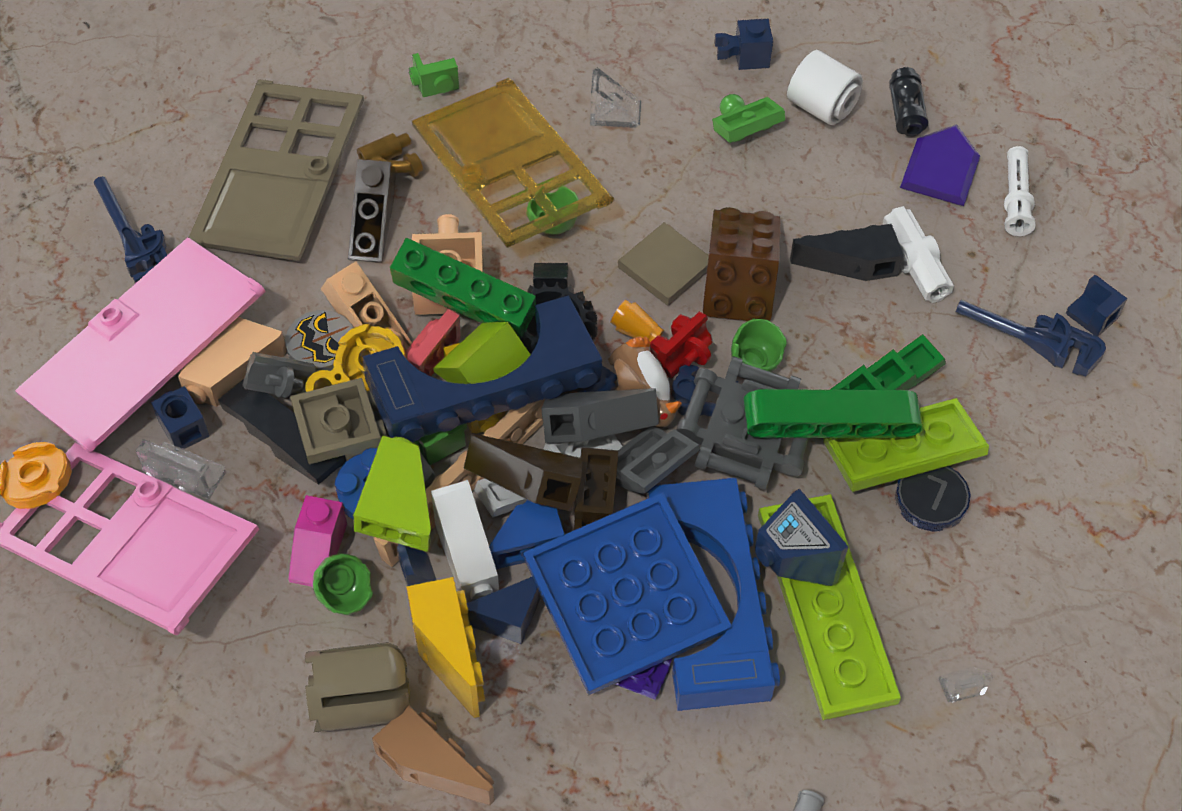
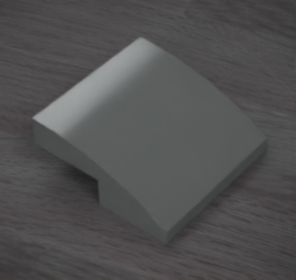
(652, 458)

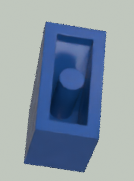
(523, 530)

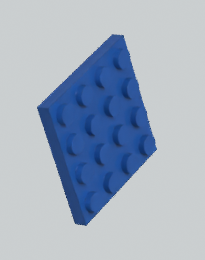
(626, 593)

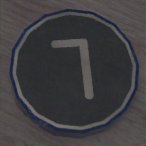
(933, 498)

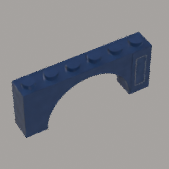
(422, 405)

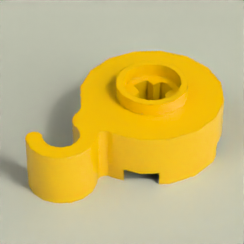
(349, 355)

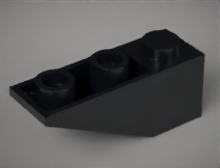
(854, 253)

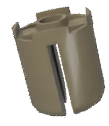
(356, 686)

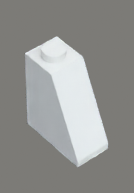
(464, 540)

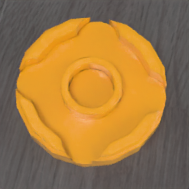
(34, 475)

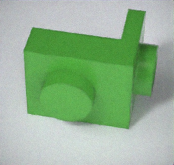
(434, 77)

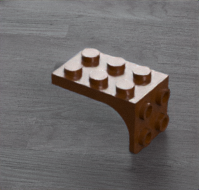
(742, 265)

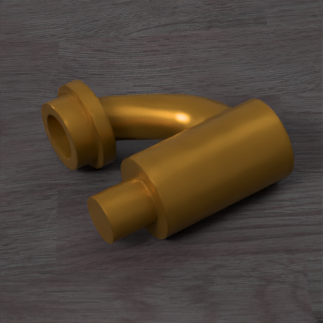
(390, 147)

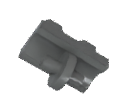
(277, 375)

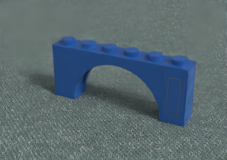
(738, 663)

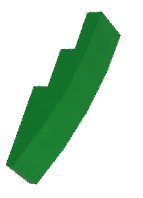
(897, 370)

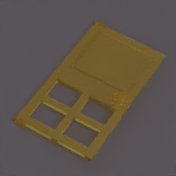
(499, 137)

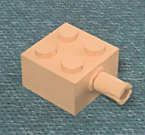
(459, 246)

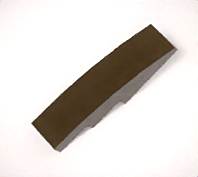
(597, 486)

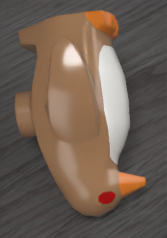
(641, 370)

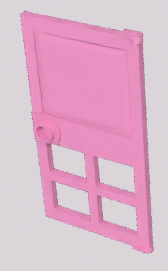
(151, 556)

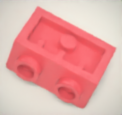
(428, 346)

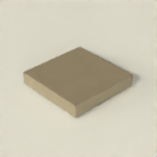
(665, 263)

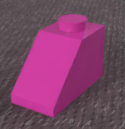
(316, 536)

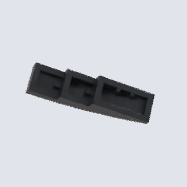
(277, 428)

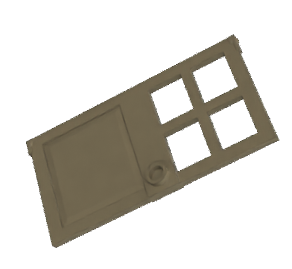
(272, 198)

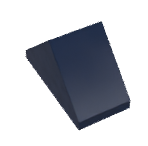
(506, 611)

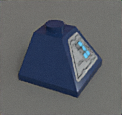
(801, 543)

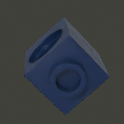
(184, 430)

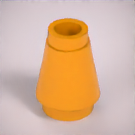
(635, 322)

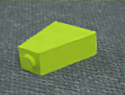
(395, 496)

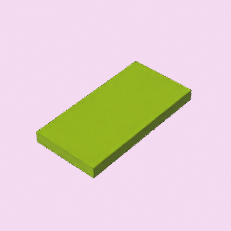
(945, 440)

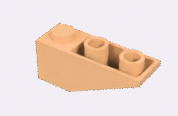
(359, 302)

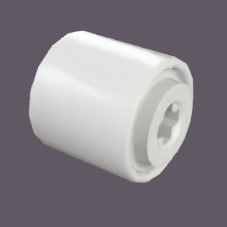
(825, 87)

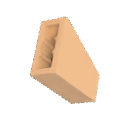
(225, 359)

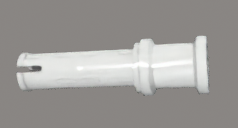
(1018, 163)

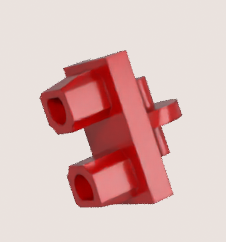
(687, 345)

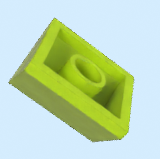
(484, 355)

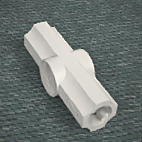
(920, 255)

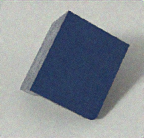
(1097, 306)

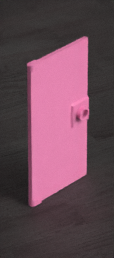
(139, 343)

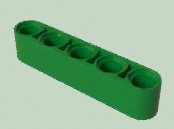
(832, 413)

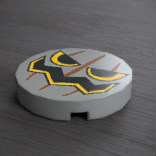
(316, 338)

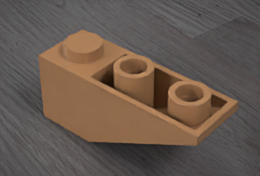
(425, 758)

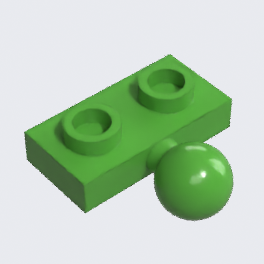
(743, 120)

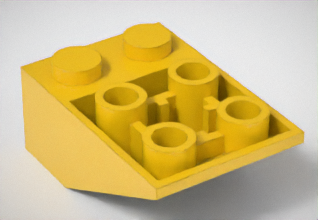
(447, 639)

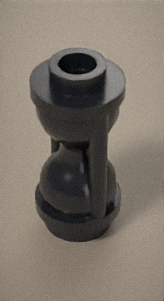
(906, 88)

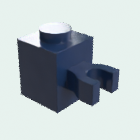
(750, 45)

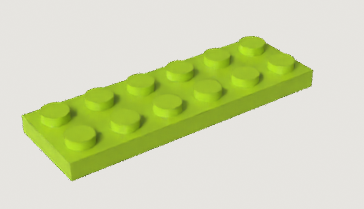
(838, 634)

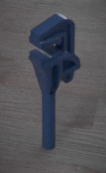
(140, 249)
(1049, 337)

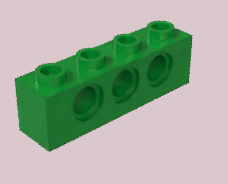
(461, 287)

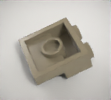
(337, 421)

